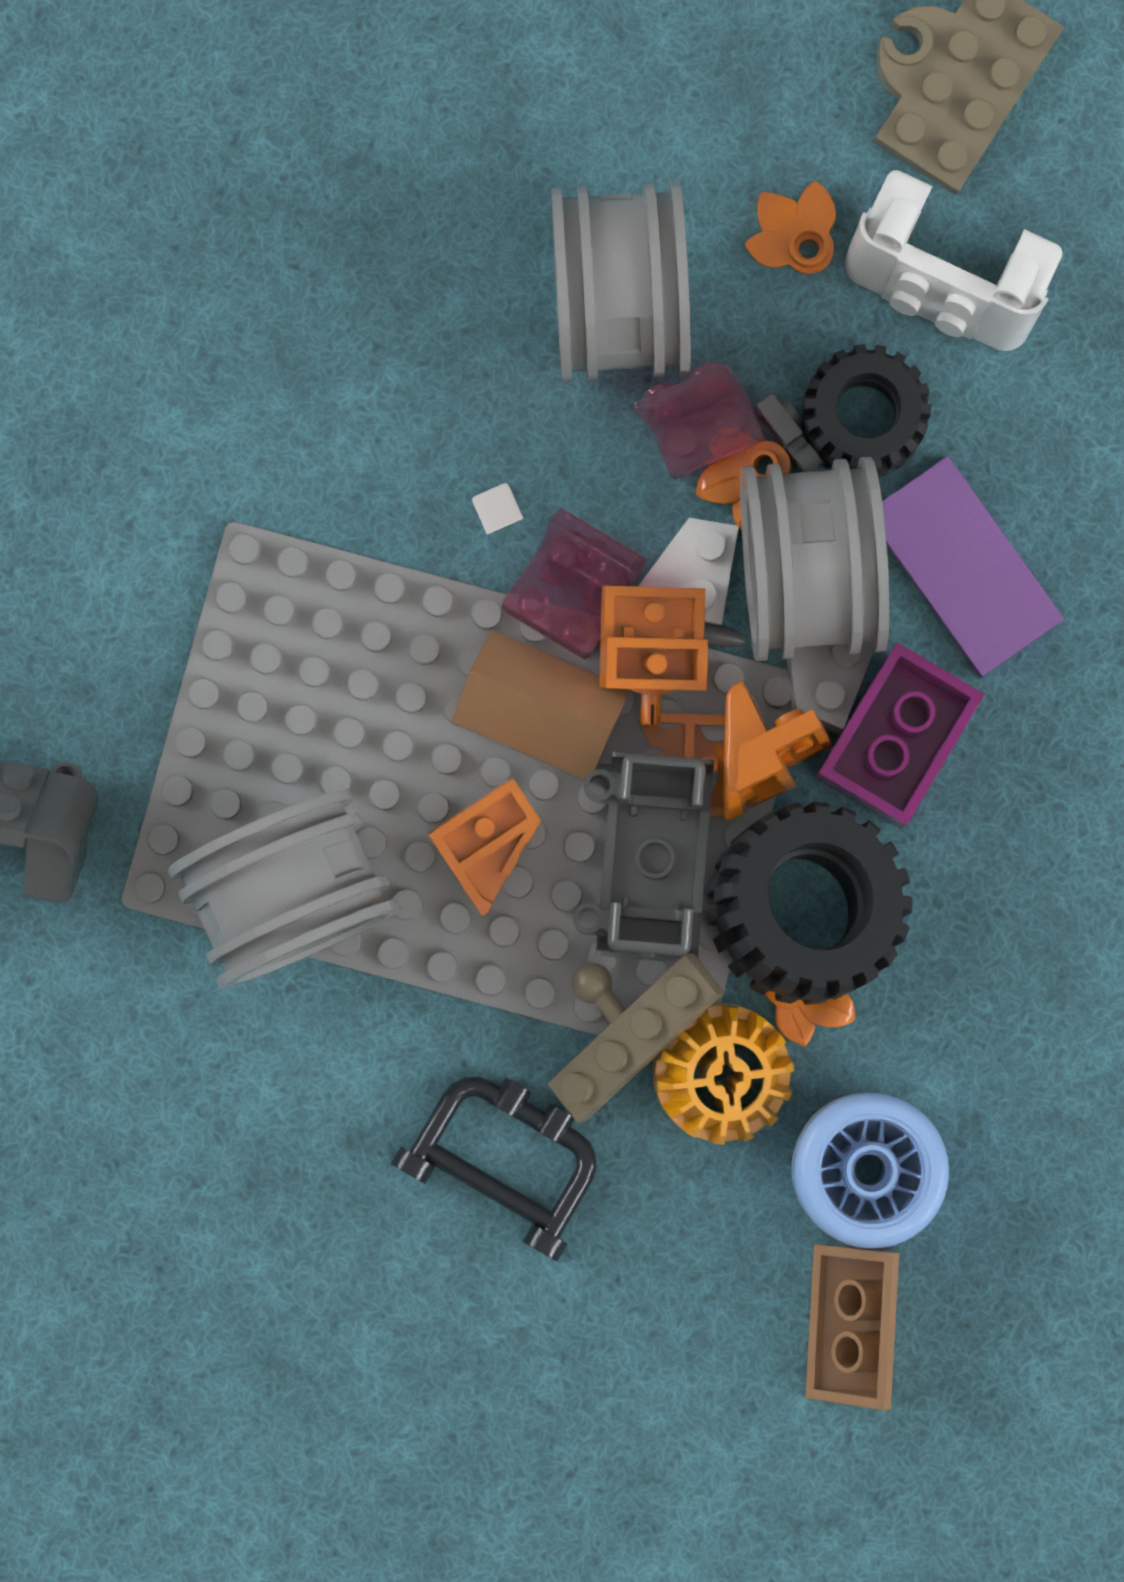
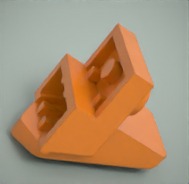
(760, 757)

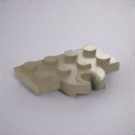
(958, 81)

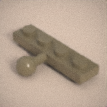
(633, 1034)

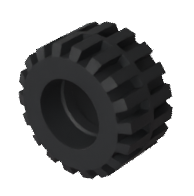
(872, 370)

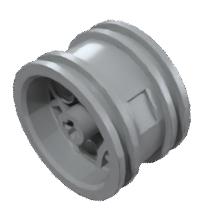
(621, 281)
(815, 558)
(283, 888)

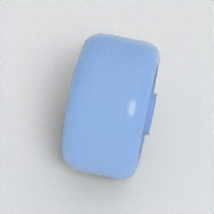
(910, 1179)

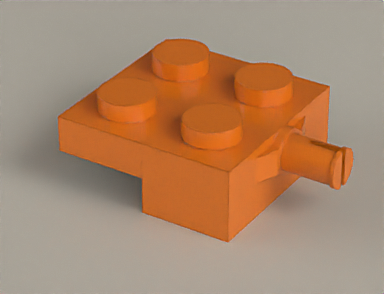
(653, 643)

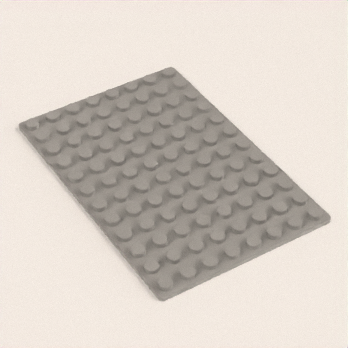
(348, 677)

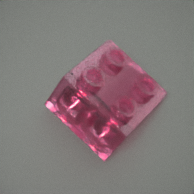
(700, 418)
(564, 583)

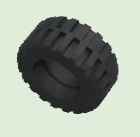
(858, 864)

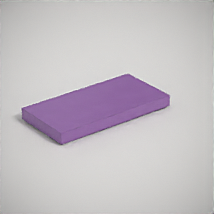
(966, 568)

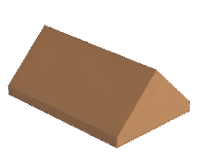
(539, 705)
(852, 1325)

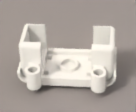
(938, 290)

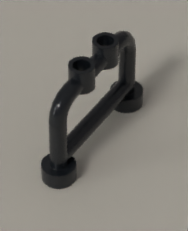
(512, 1100)

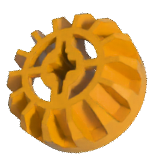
(718, 1031)

